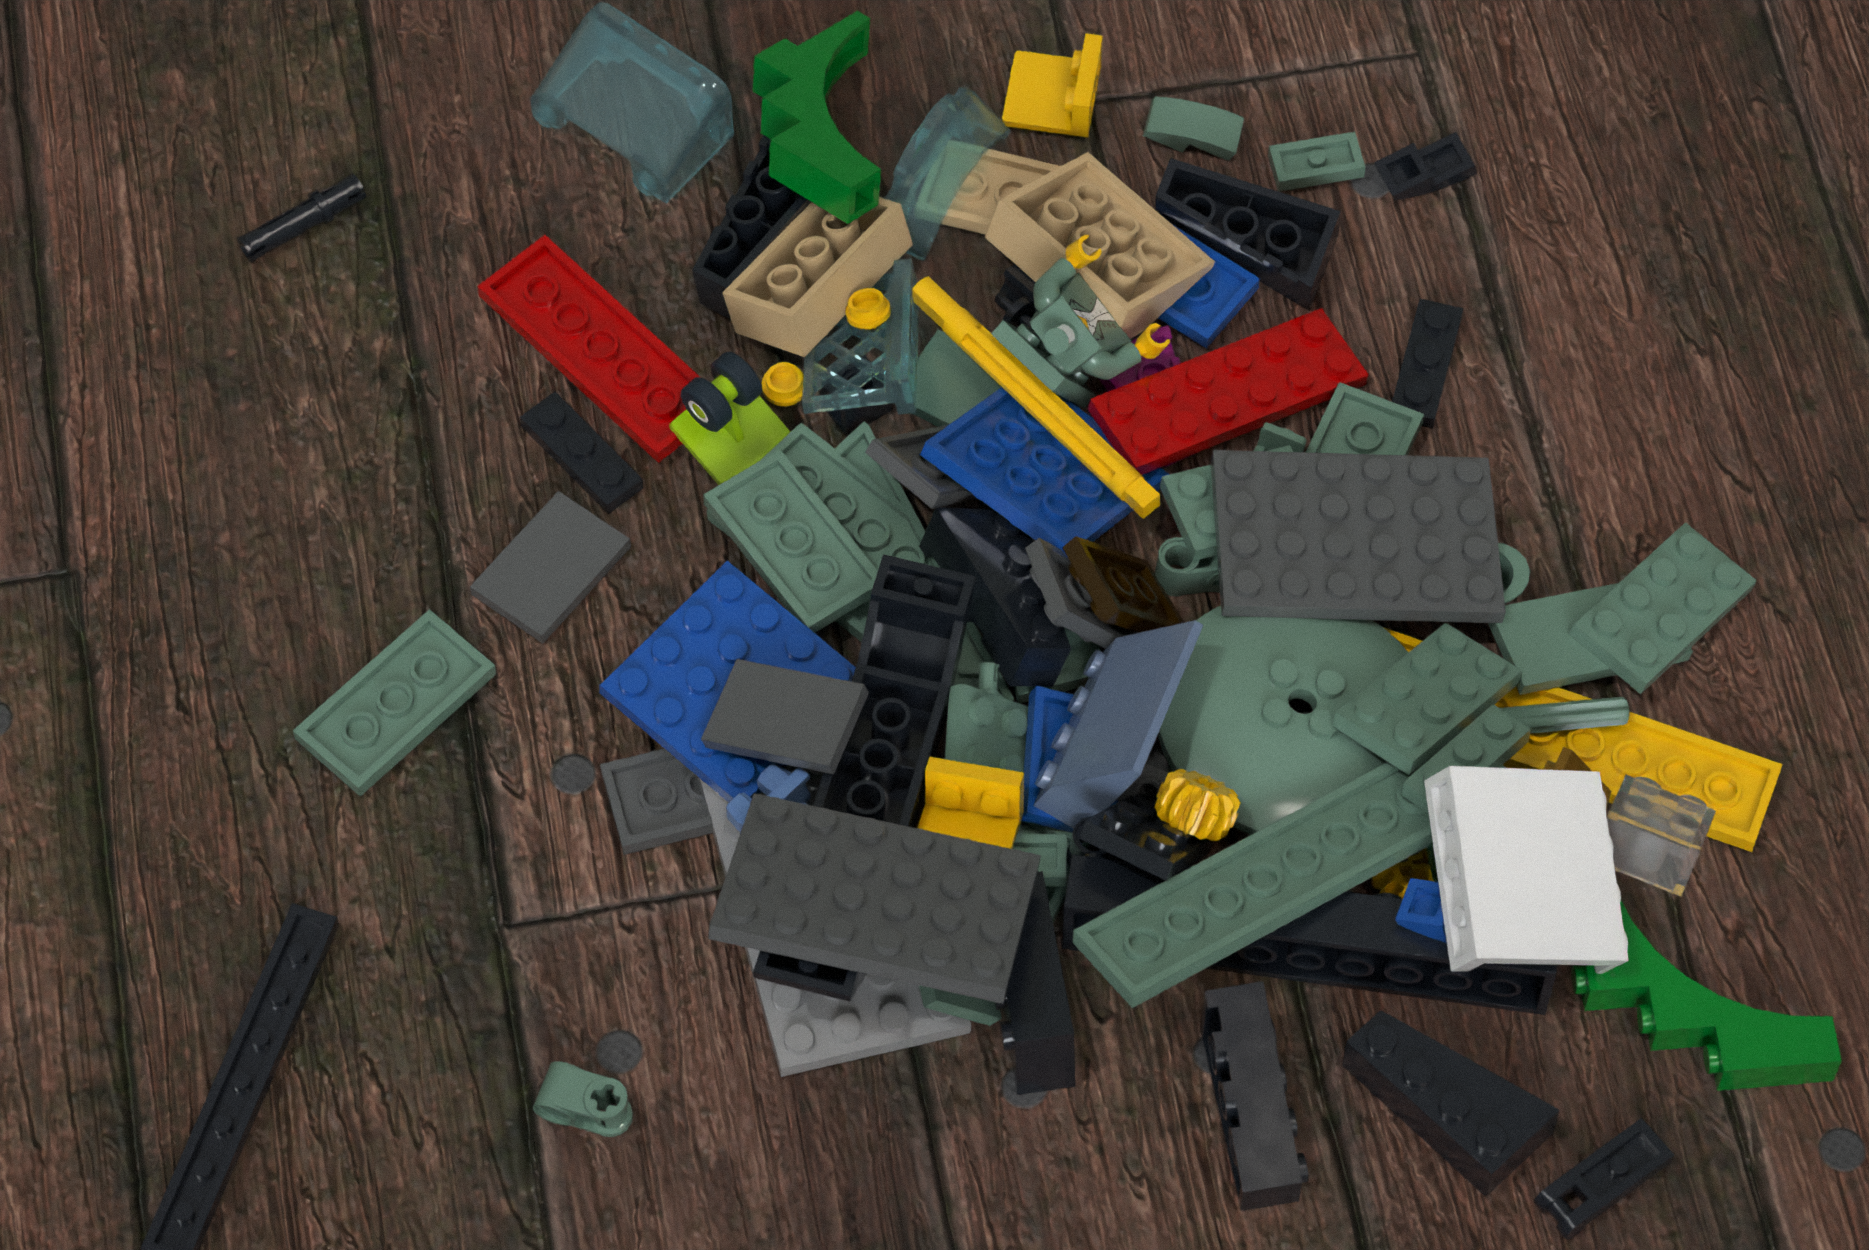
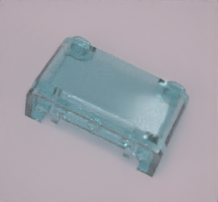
(637, 100)

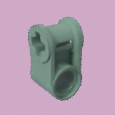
(1197, 575)
(575, 1099)

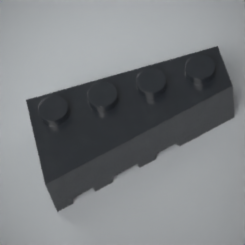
(1256, 227)
(1005, 597)
(1251, 1096)
(1449, 1101)

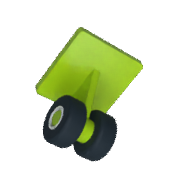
(727, 419)

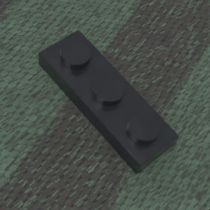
(1428, 358)
(581, 452)

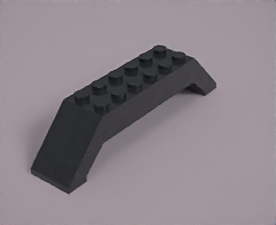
(908, 667)

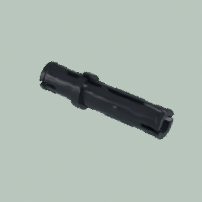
(316, 209)

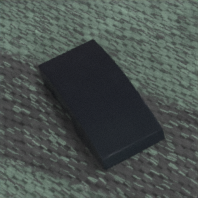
(1426, 170)

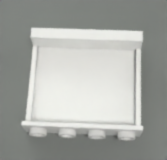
(1525, 868)

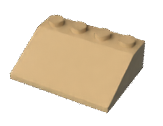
(1142, 256)

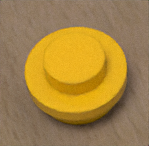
(867, 309)
(783, 384)

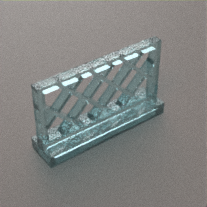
(894, 367)

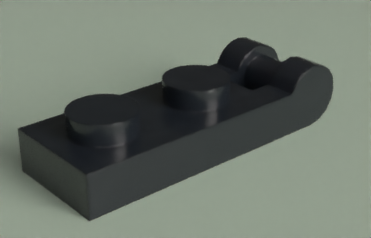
(1605, 1177)

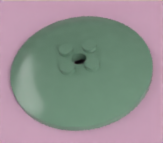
(1237, 718)

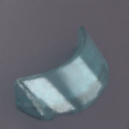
(940, 160)

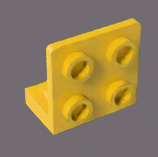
(1054, 90)
(973, 801)

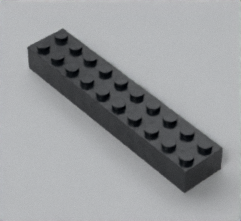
(1337, 944)

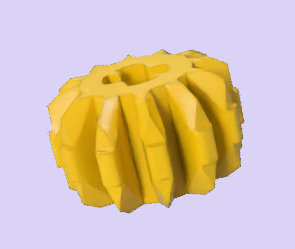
(1197, 805)

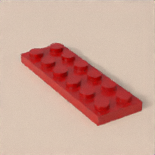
(592, 342)
(1227, 392)

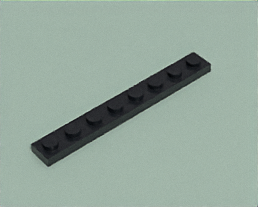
(242, 1081)

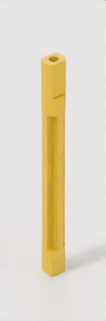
(1036, 398)

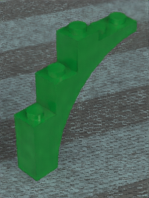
(805, 142)
(1740, 1042)

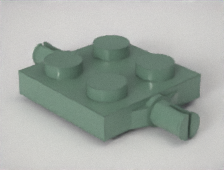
(985, 725)

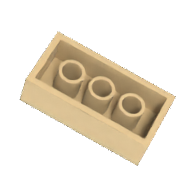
(810, 271)

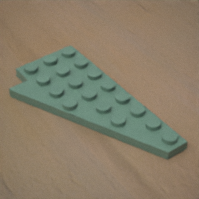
(876, 517)

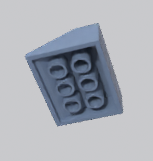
(1114, 721)

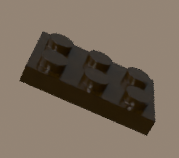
(1120, 587)

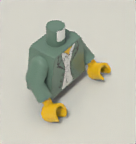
(1079, 326)

